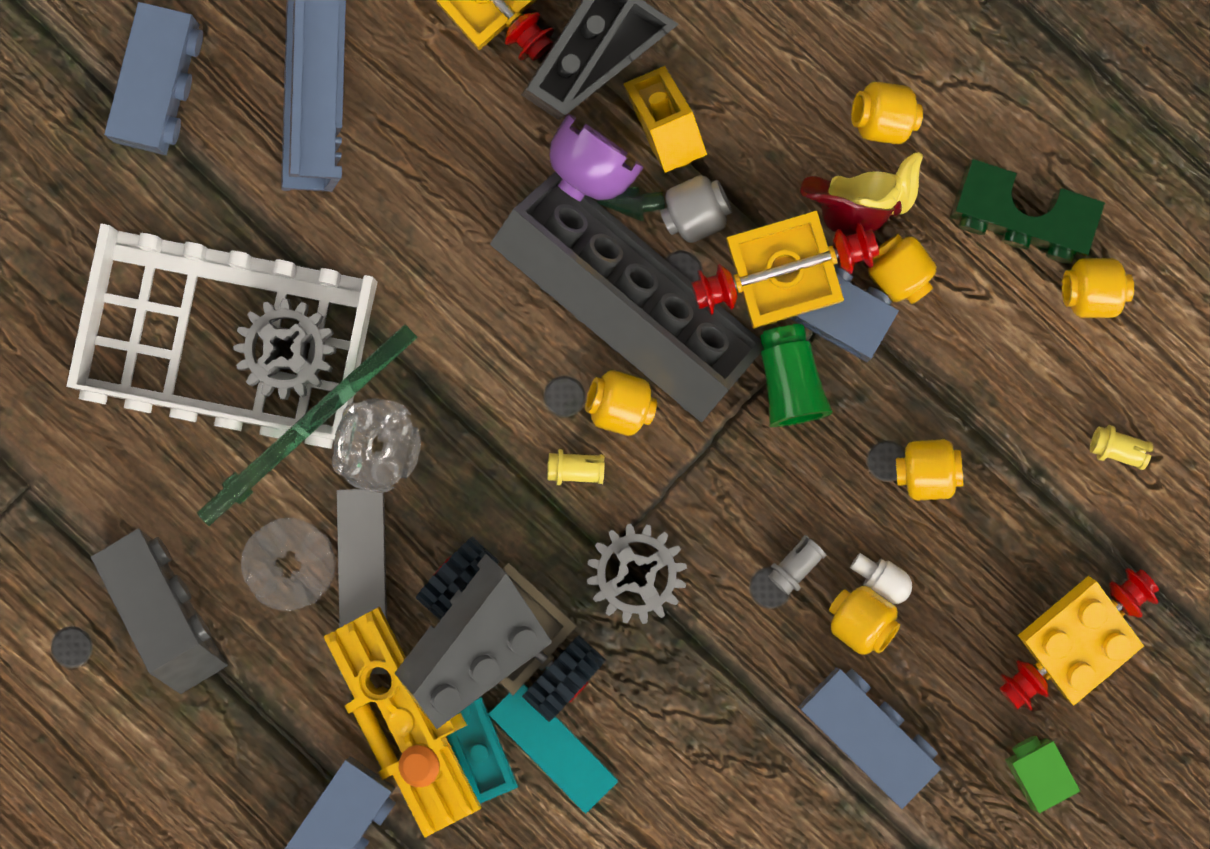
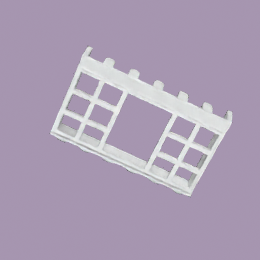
(233, 268)

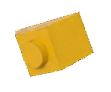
(665, 119)

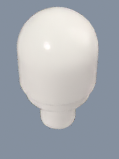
(884, 578)

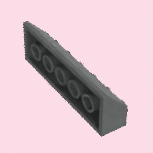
(627, 296)

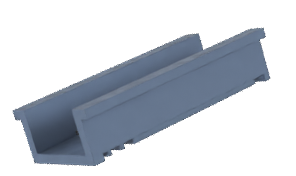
(313, 94)

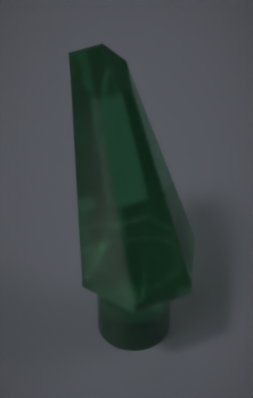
(634, 204)

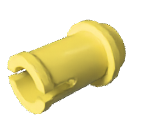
(1120, 447)
(575, 467)

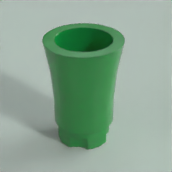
(792, 377)

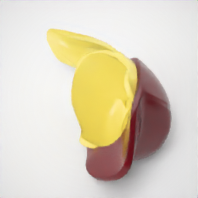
(866, 197)

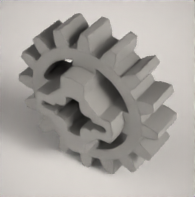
(271, 335)
(624, 553)

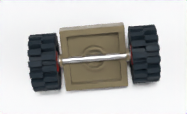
(565, 675)

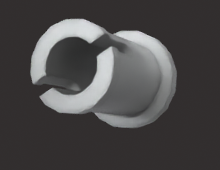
(796, 565)

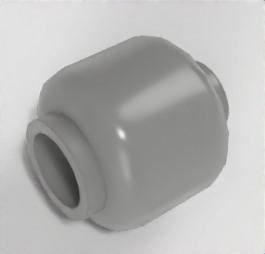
(696, 209)

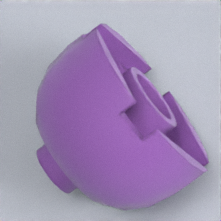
(590, 163)

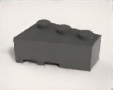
(593, 49)
(158, 611)
(472, 646)

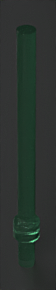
(239, 486)

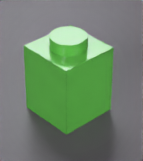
(1041, 773)

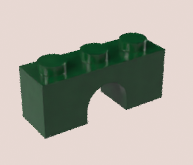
(987, 204)

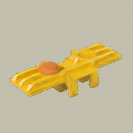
(428, 767)

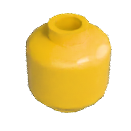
(886, 112)
(903, 269)
(1097, 288)
(620, 403)
(930, 469)
(864, 620)

